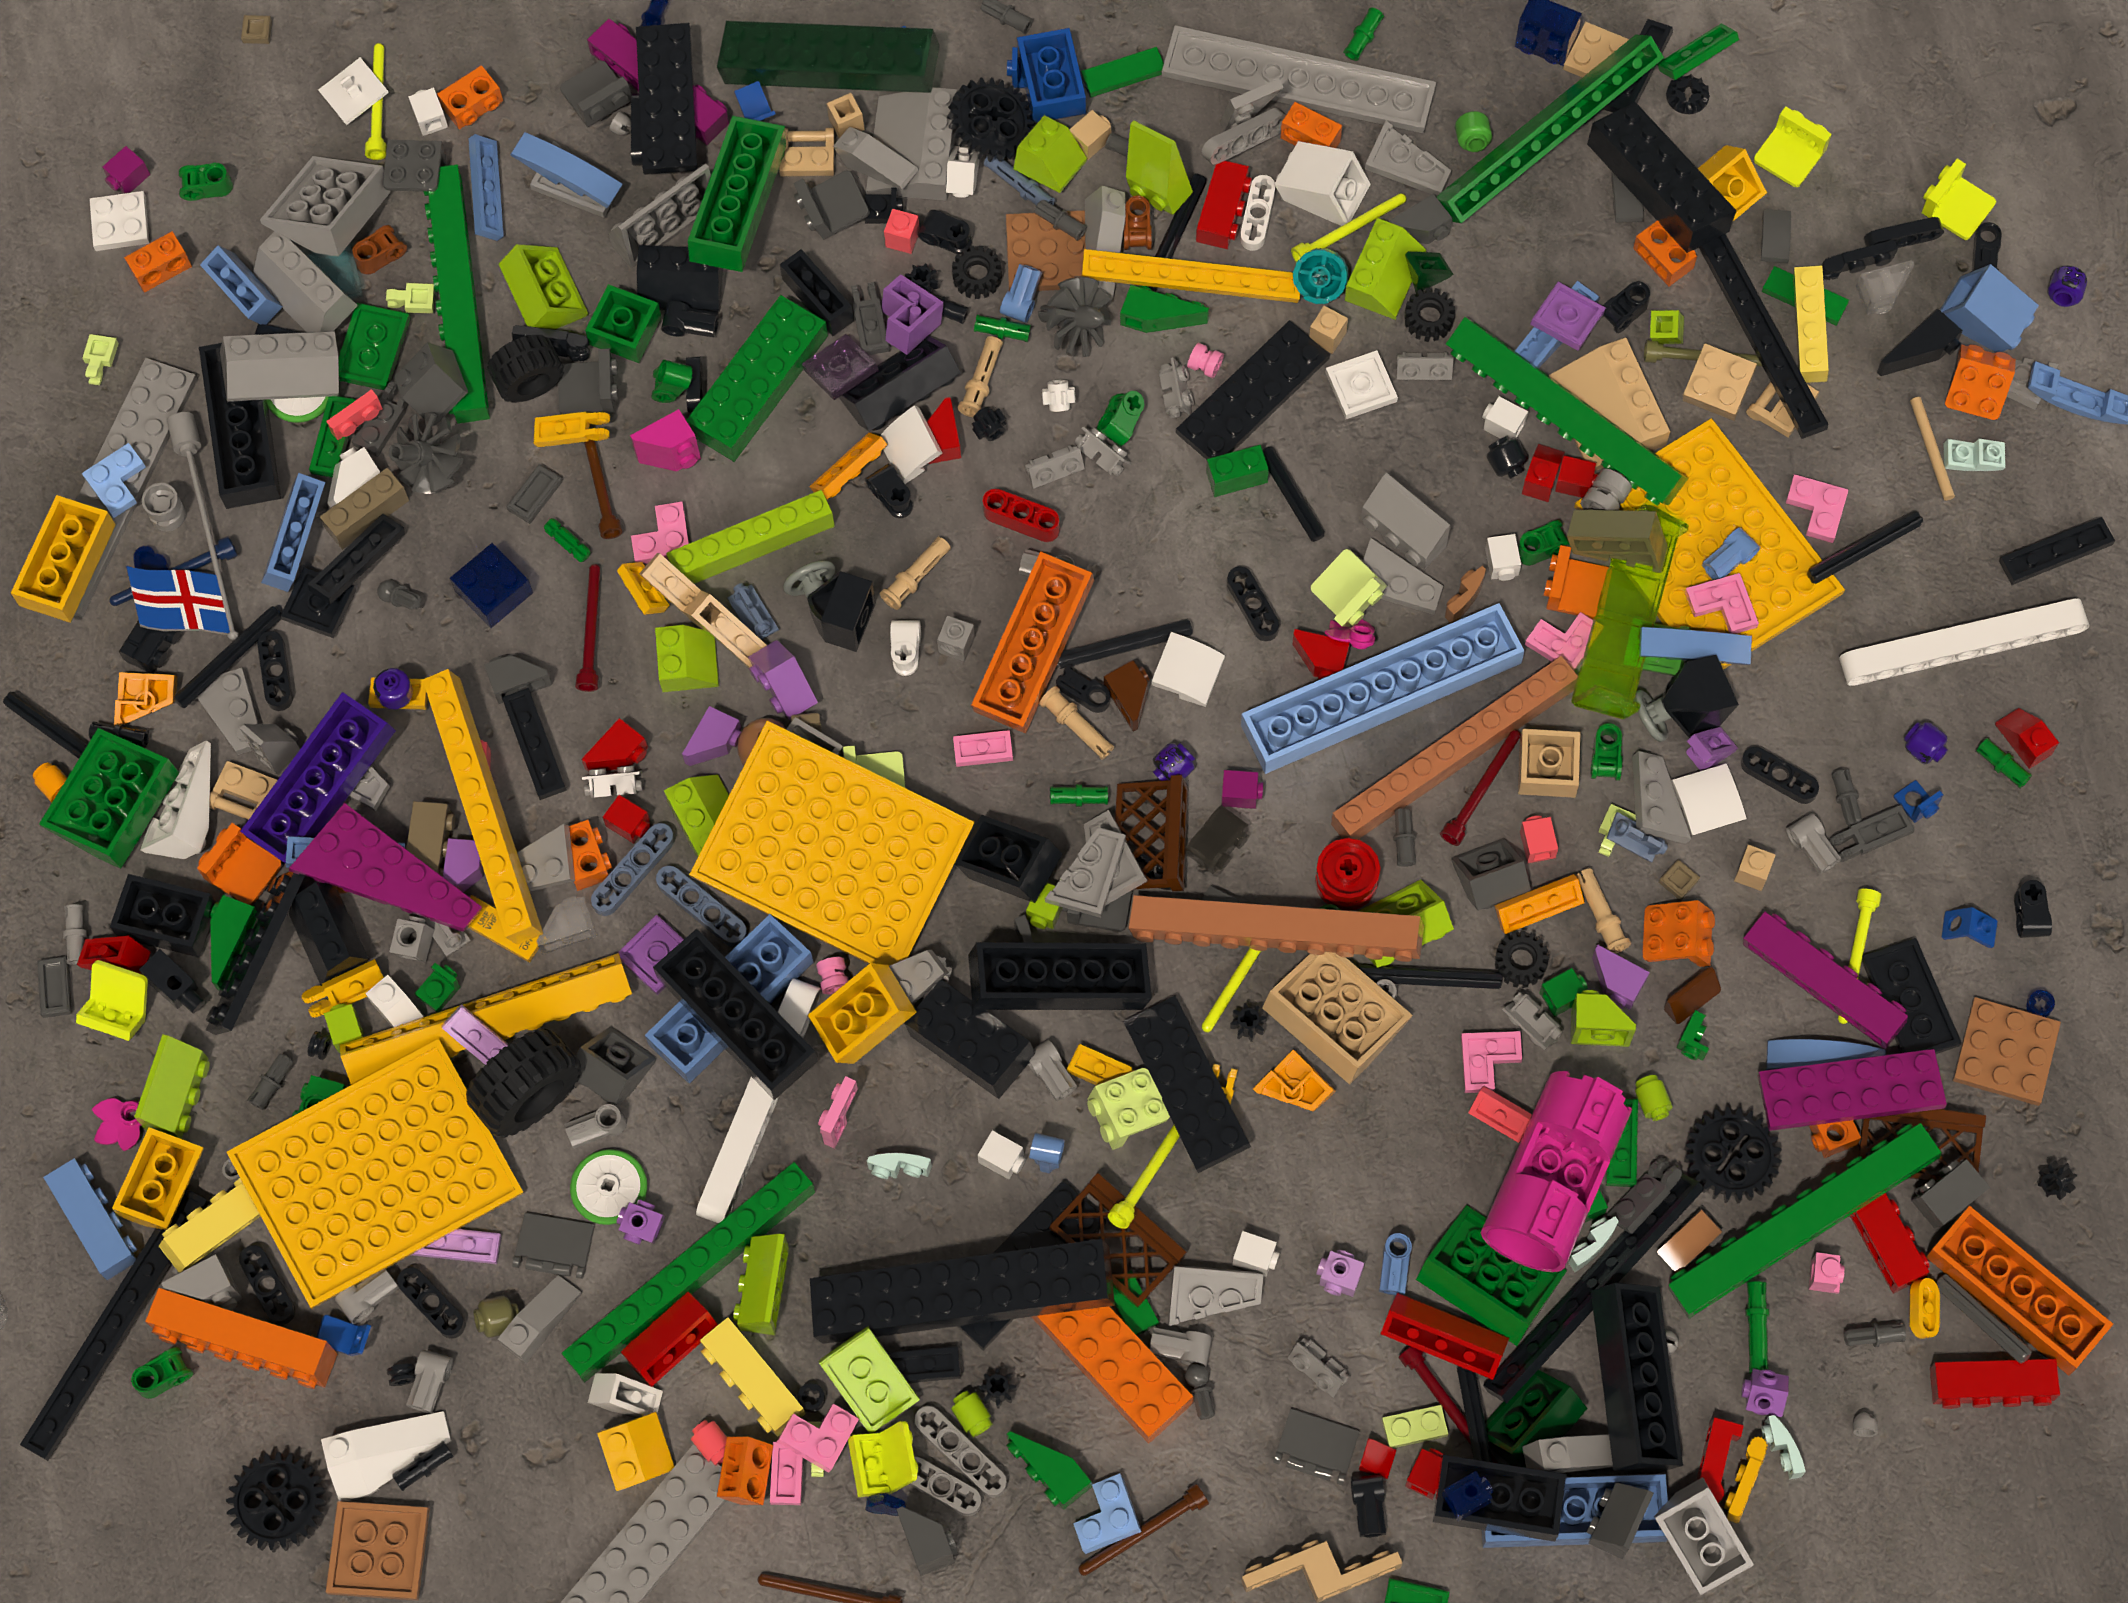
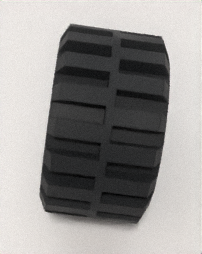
(525, 368)

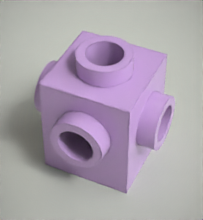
(1340, 1283)

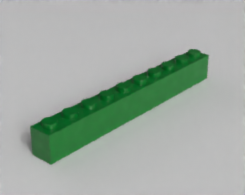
(1550, 127)
(457, 290)
(1566, 411)
(1804, 1220)
(689, 1271)

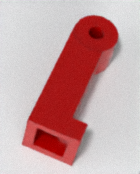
(1715, 1453)

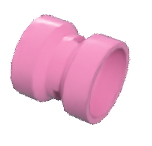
(1206, 360)
(832, 974)

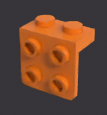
(1980, 382)
(1574, 585)
(238, 866)
(1678, 932)

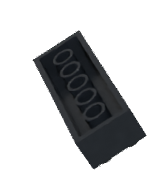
(1661, 177)
(239, 439)
(1059, 976)
(735, 1014)
(1636, 1378)

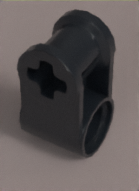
(945, 231)
(1623, 310)
(891, 491)
(2032, 915)

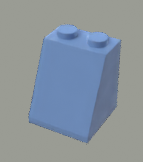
(1990, 309)

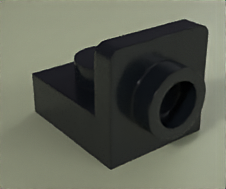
(881, 206)

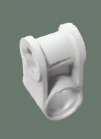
(905, 643)

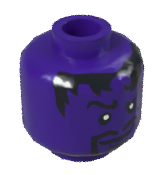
(2067, 286)
(393, 688)
(1926, 743)
(1173, 761)

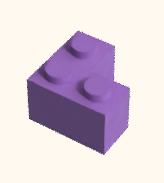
(911, 313)
(783, 677)

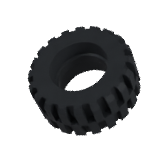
(523, 1082)

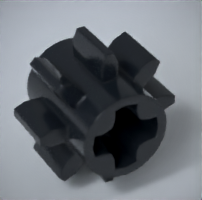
(923, 277)
(989, 423)
(1254, 1018)
(2057, 1187)
(997, 1379)

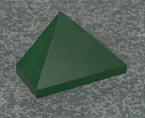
(1427, 269)

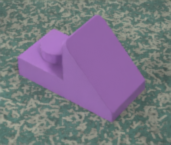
(1710, 748)

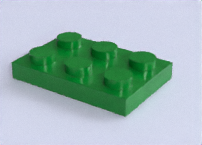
(372, 346)

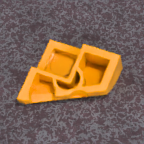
(142, 695)
(1296, 1083)

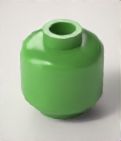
(1473, 131)

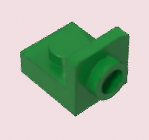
(438, 987)
(1693, 1031)

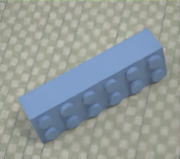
(767, 960)
(1580, 1506)

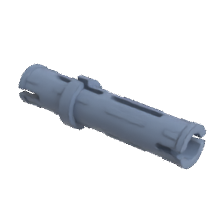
(1028, 188)

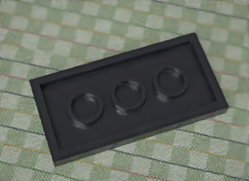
(1906, 978)

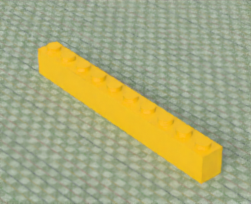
(482, 807)
(503, 1012)

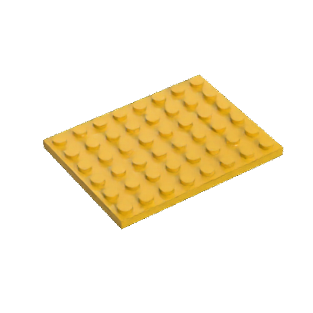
(1714, 503)
(831, 848)
(374, 1173)

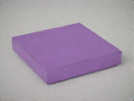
(1568, 316)
(647, 949)

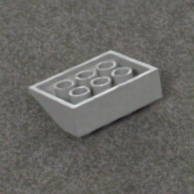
(918, 131)
(327, 204)
(662, 218)

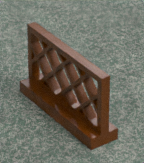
(1174, 828)
(1931, 1119)
(1140, 1227)

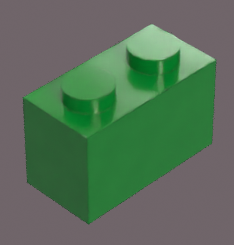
(1237, 471)

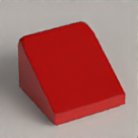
(1377, 1459)

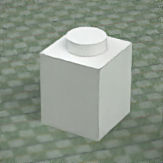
(428, 111)
(1504, 419)
(1503, 557)
(1001, 1155)
(1255, 1254)

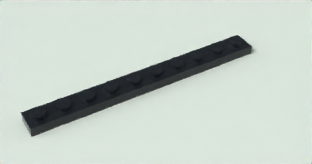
(1764, 337)
(1578, 1302)
(105, 1338)

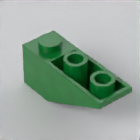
(1155, 312)
(1056, 1471)

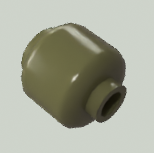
(494, 1315)

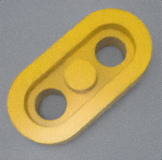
(1924, 1308)

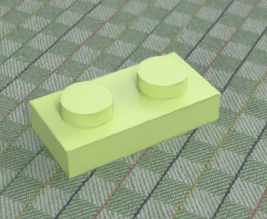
(1415, 1426)

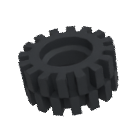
(978, 286)
(1432, 300)
(1532, 946)

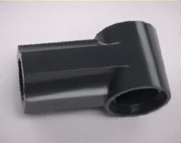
(682, 319)
(1368, 1498)

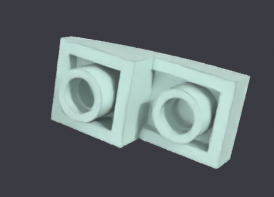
(1976, 456)
(890, 1163)
(1598, 1237)
(1780, 1439)

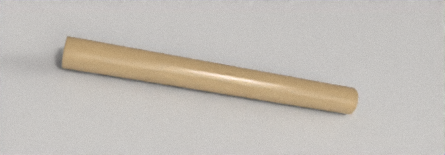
(1932, 448)

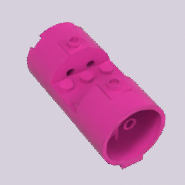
(1556, 1171)

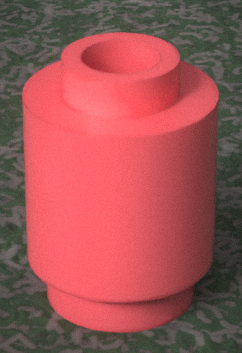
(710, 1441)

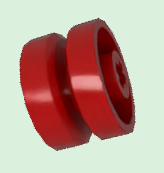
(1344, 858)

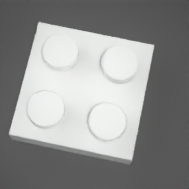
(119, 221)
(1361, 384)

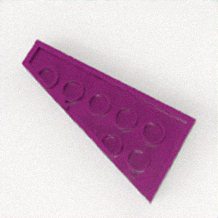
(374, 866)

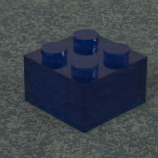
(1548, 30)
(491, 585)

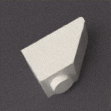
(962, 172)
(351, 474)
(392, 1003)
(624, 1395)

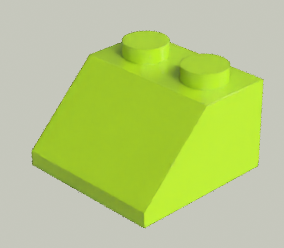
(1049, 155)
(686, 658)
(1599, 1021)

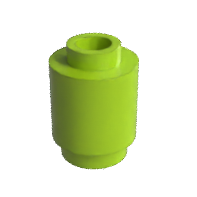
(1653, 1097)
(971, 1413)

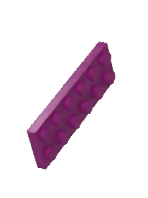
(1851, 1089)

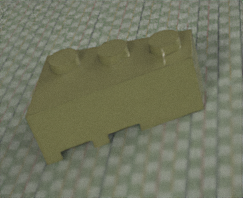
(1618, 535)

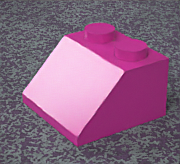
(667, 443)

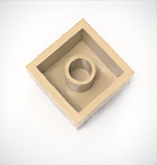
(1719, 382)
(1549, 763)

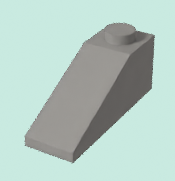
(874, 159)
(271, 744)
(538, 1319)

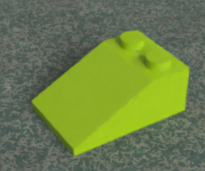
(1156, 169)

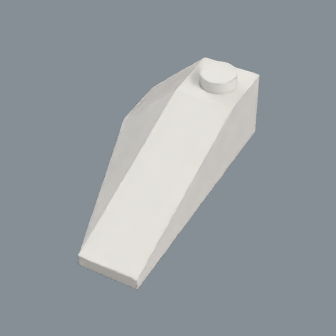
(185, 818)
(369, 1456)

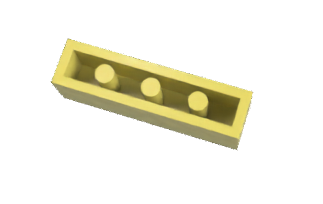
(1810, 323)
(209, 1227)
(751, 1375)

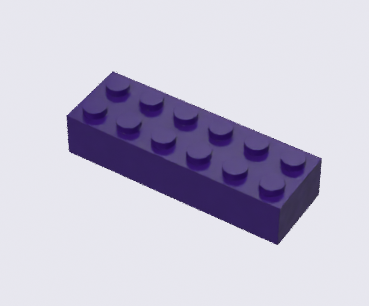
(319, 776)

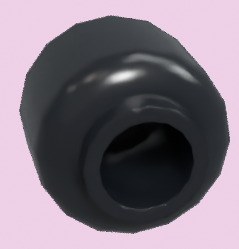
(1507, 457)

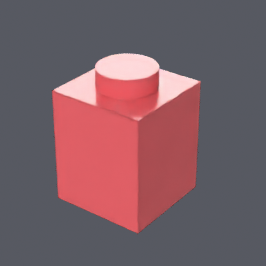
(901, 231)
(1538, 839)

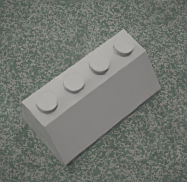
(301, 285)
(280, 366)

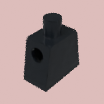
(164, 975)

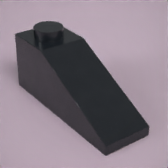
(1924, 345)

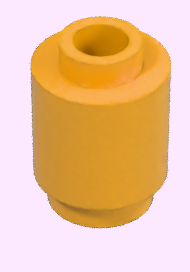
(49, 780)

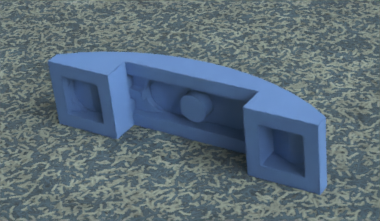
(2078, 398)
(1805, 1052)

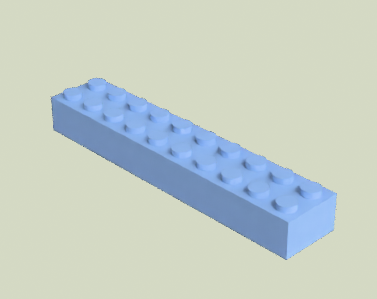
(1382, 688)

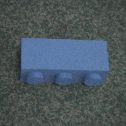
(241, 285)

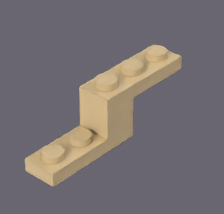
(702, 608)
(1320, 1570)

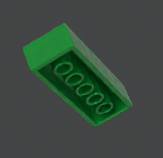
(737, 194)
(757, 378)

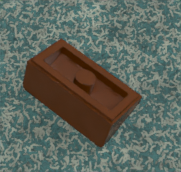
(1693, 996)

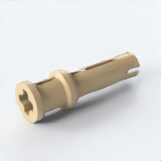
(978, 387)
(907, 581)
(1067, 714)
(1607, 923)

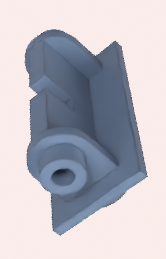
(752, 611)
(1625, 834)

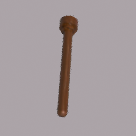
(609, 525)
(1192, 1500)
(822, 1591)

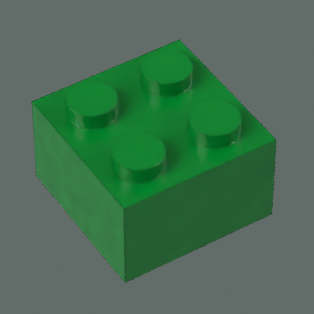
(623, 323)

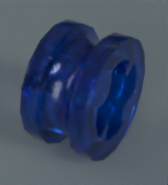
(2047, 997)

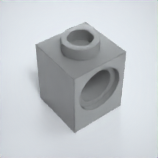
(956, 638)
(420, 947)

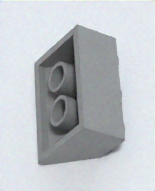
(1405, 522)
(1702, 1537)

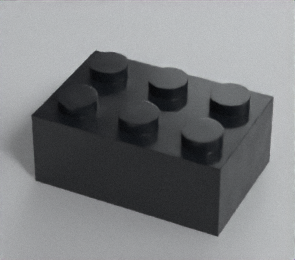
(1008, 858)
(163, 915)

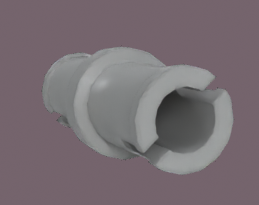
(74, 932)

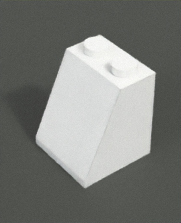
(1323, 181)

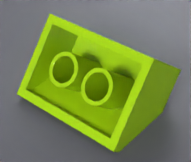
(1382, 271)
(542, 286)
(697, 807)
(1415, 901)
(172, 1087)
(762, 1284)

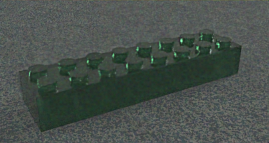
(828, 56)

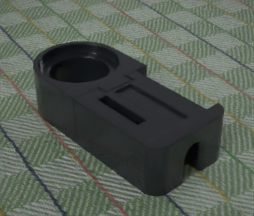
(1986, 252)
(694, 391)
(1080, 689)

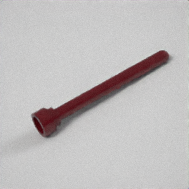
(586, 678)
(1455, 830)
(1414, 1360)

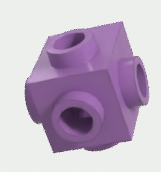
(651, 1222)
(1766, 1392)

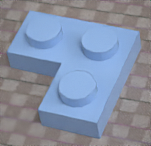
(108, 477)
(1114, 1521)

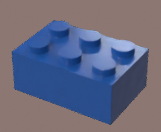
(1051, 75)

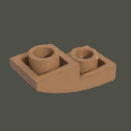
(1469, 589)
(1689, 1241)

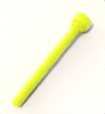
(375, 146)
(1355, 224)
(1867, 902)
(1230, 990)
(1123, 1212)

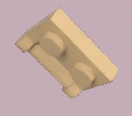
(808, 160)
(1778, 418)
(242, 784)

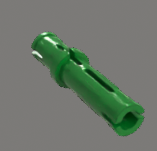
(1757, 1320)

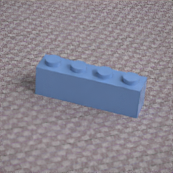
(293, 532)
(91, 1219)

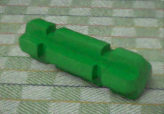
(567, 540)

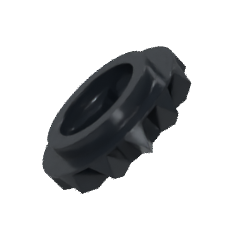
(1676, 96)

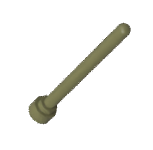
(1655, 351)

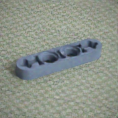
(629, 867)
(703, 904)

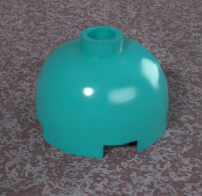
(1311, 279)

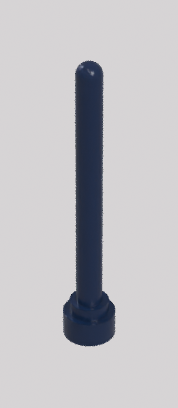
(224, 550)

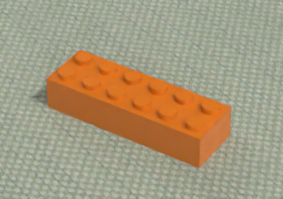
(1032, 642)
(2019, 1290)
(241, 1338)
(1119, 1367)

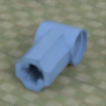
(1019, 300)
(1736, 550)
(1046, 1152)
(1395, 1267)

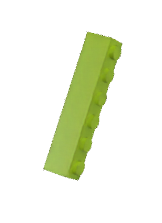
(753, 538)

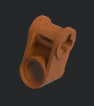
(1137, 227)
(380, 248)

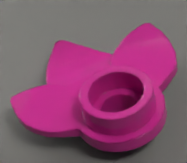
(1359, 635)
(116, 1124)

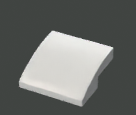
(910, 444)
(1188, 669)
(1709, 799)

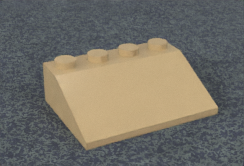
(1617, 389)
(1336, 1012)

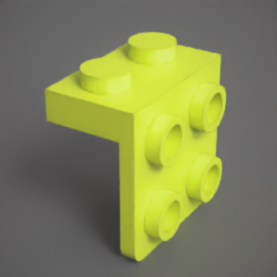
(1793, 147)
(1957, 202)
(115, 1001)
(883, 1460)

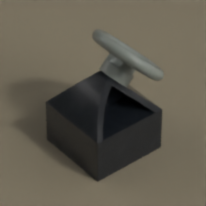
(836, 603)
(1695, 699)

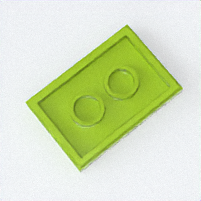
(869, 1380)

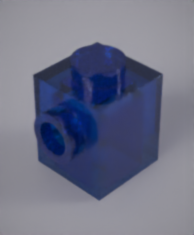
(1468, 1495)

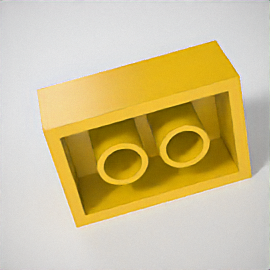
(862, 1013)

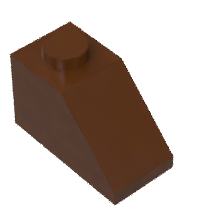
(1129, 691)

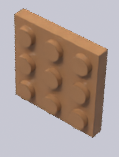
(1039, 245)
(2006, 1051)
(377, 1551)

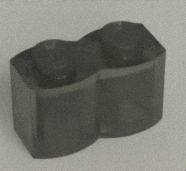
(1217, 840)

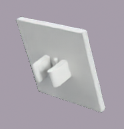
(353, 91)

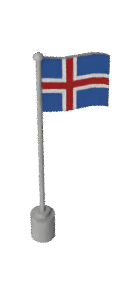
(183, 597)

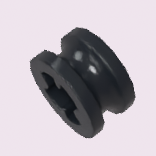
(319, 1045)
(401, 1374)
(814, 1388)

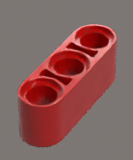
(1013, 504)

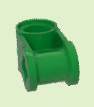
(201, 183)
(670, 381)
(1121, 416)
(1545, 541)
(1607, 758)
(163, 1372)

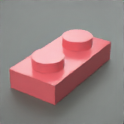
(355, 414)
(1500, 1114)

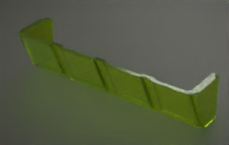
(1626, 603)

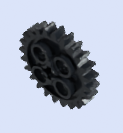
(989, 119)
(1711, 1138)
(255, 1521)

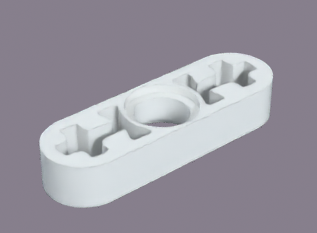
(1254, 202)

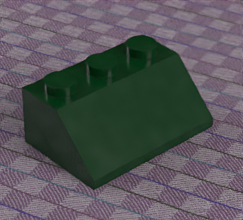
(1537, 1412)

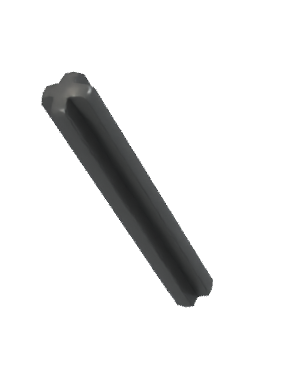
(1984, 1319)

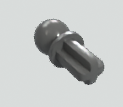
(398, 595)
(1197, 1377)

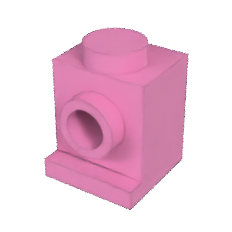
(1826, 1273)

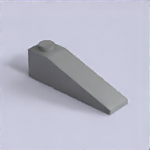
(1105, 225)
(1569, 1454)

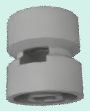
(1607, 491)
(163, 507)

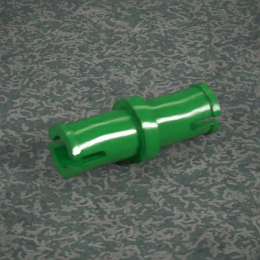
(1363, 34)
(1002, 328)
(2003, 763)
(1078, 795)

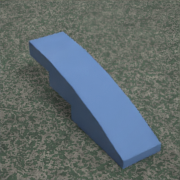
(566, 168)
(1540, 346)
(1693, 645)

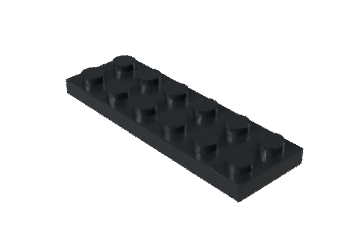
(666, 98)
(1253, 392)
(258, 944)
(1187, 1084)
(1035, 1233)

